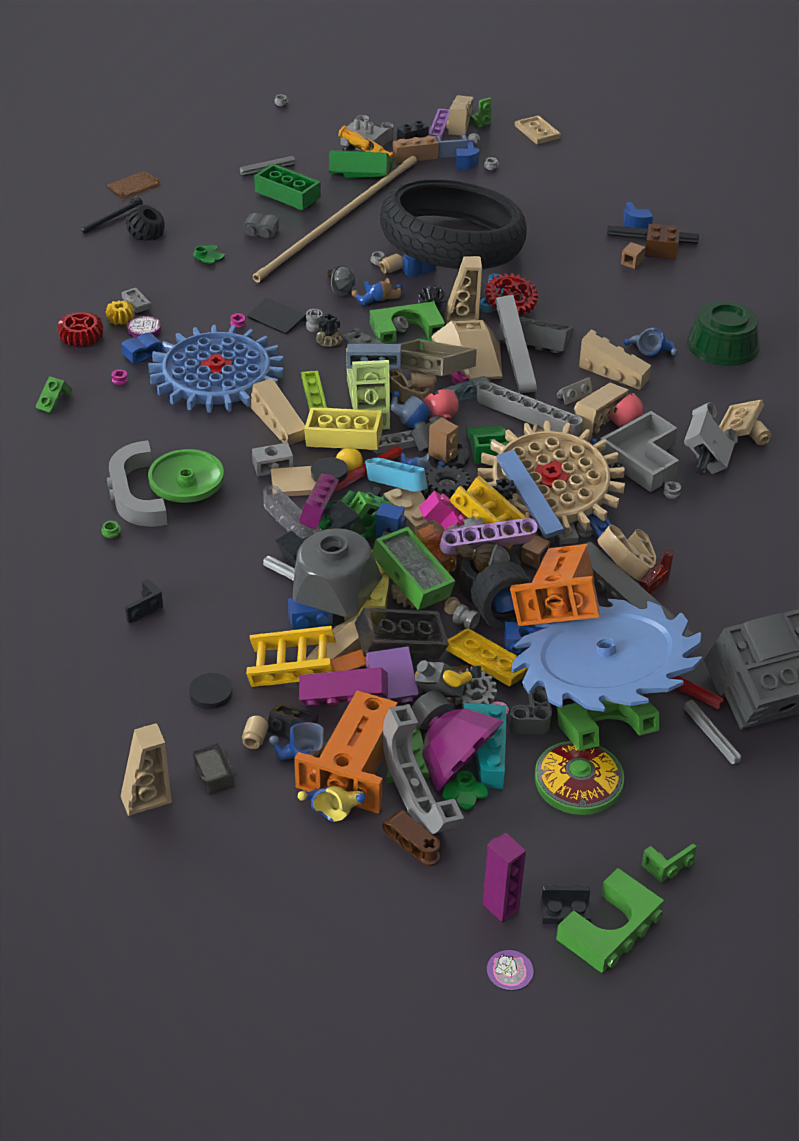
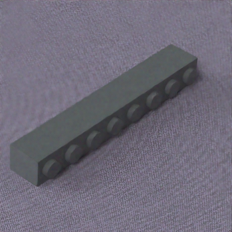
(618, 585)

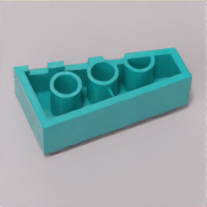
(491, 755)

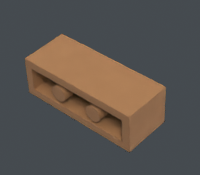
(422, 148)

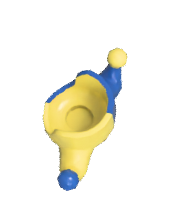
(333, 801)

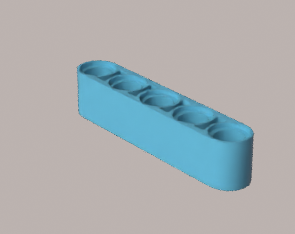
(396, 474)

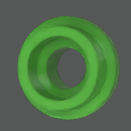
(111, 529)

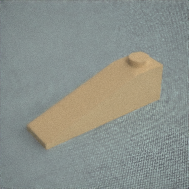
(346, 641)

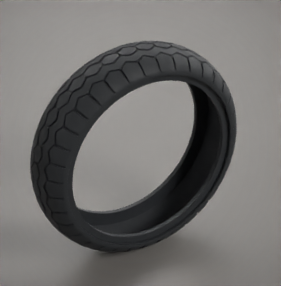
(456, 200)

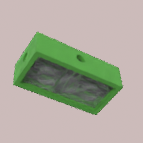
(413, 568)

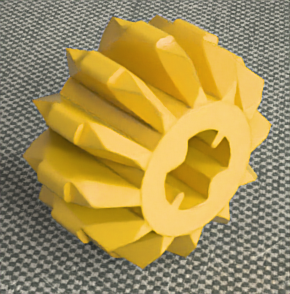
(119, 312)

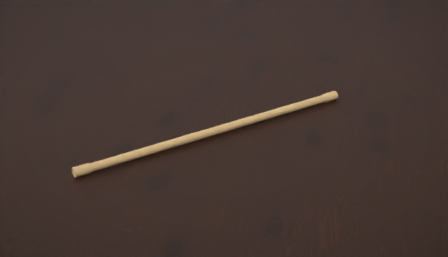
(263, 272)

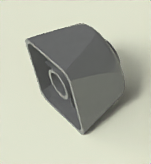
(335, 572)

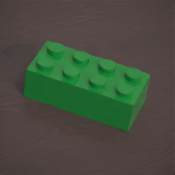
(287, 186)

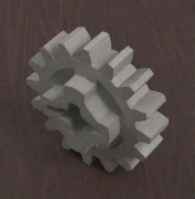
(476, 691)

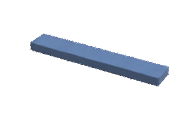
(530, 494)

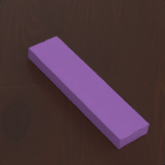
(439, 124)

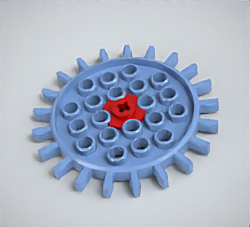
(214, 367)

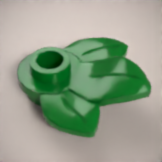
(208, 254)
(465, 790)

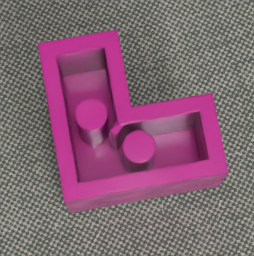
(441, 510)

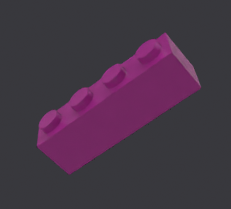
(318, 500)
(341, 686)
(503, 876)

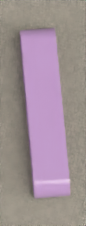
(496, 530)

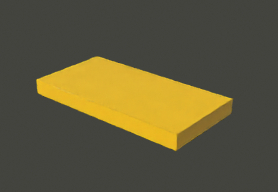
(485, 653)

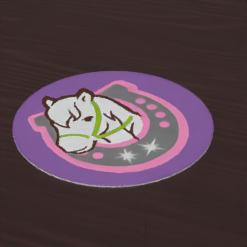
(510, 970)

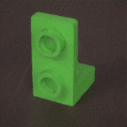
(483, 116)
(51, 392)
(364, 501)
(663, 869)

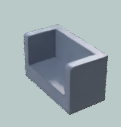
(448, 148)

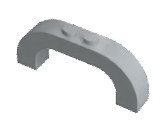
(134, 510)
(413, 789)

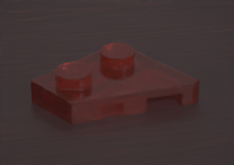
(659, 573)

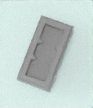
(137, 300)

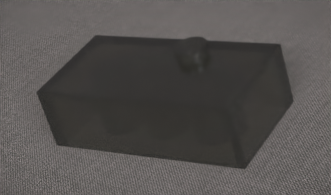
(402, 628)

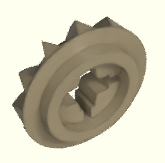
(329, 340)

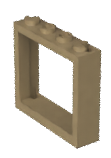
(427, 359)

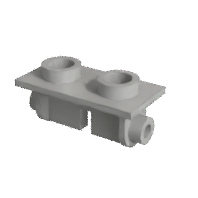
(575, 391)

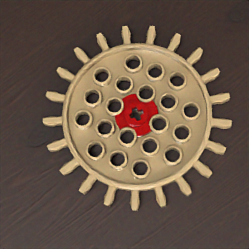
(559, 462)

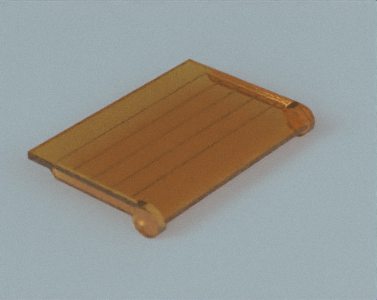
(133, 184)

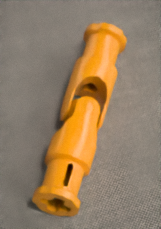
(357, 140)

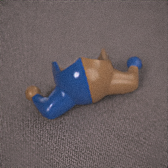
(378, 292)

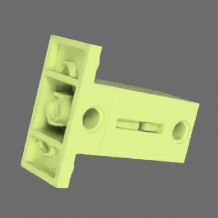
(370, 387)

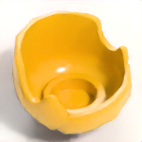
(351, 457)

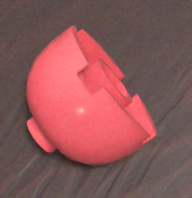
(442, 404)
(627, 410)

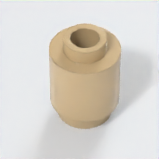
(391, 263)
(422, 380)
(760, 433)
(254, 732)

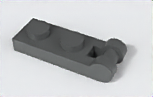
(358, 337)

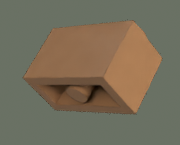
(443, 440)

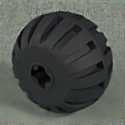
(145, 223)

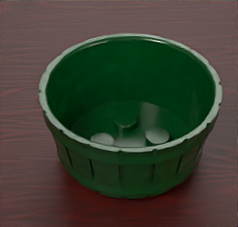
(725, 334)

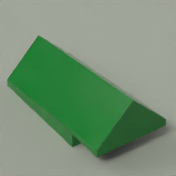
(359, 164)

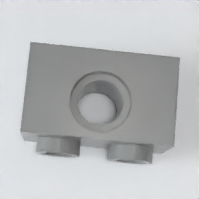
(271, 457)

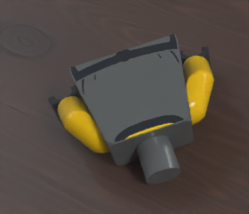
(444, 678)

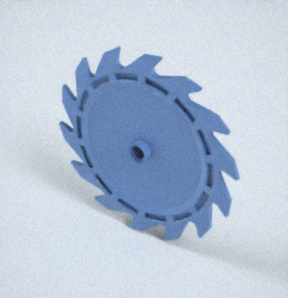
(608, 656)

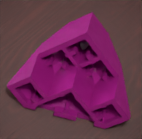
(454, 742)

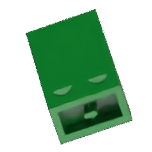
(481, 438)

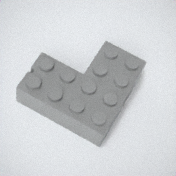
(643, 448)

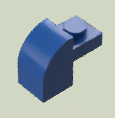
(468, 157)
(636, 218)

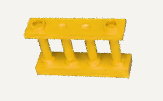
(485, 503)
(289, 672)

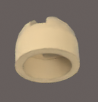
(451, 605)

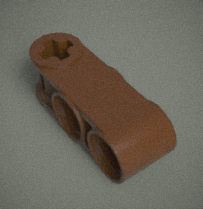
(412, 838)

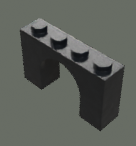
(340, 518)

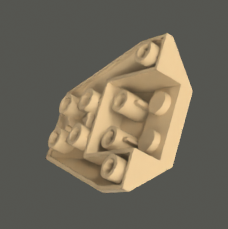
(478, 336)

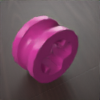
(237, 320)
(119, 377)

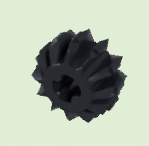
(432, 294)

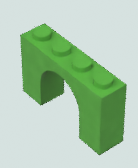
(422, 314)
(583, 732)
(601, 946)

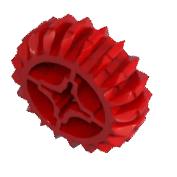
(80, 329)

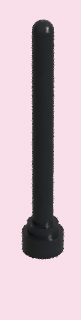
(135, 201)

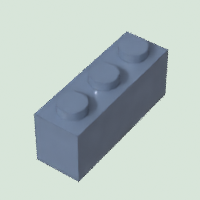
(374, 352)

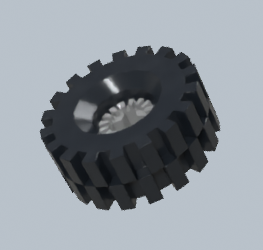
(446, 481)

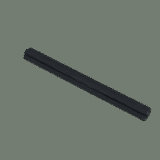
(642, 233)

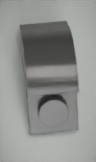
(430, 706)

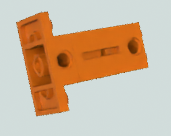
(559, 590)
(351, 753)

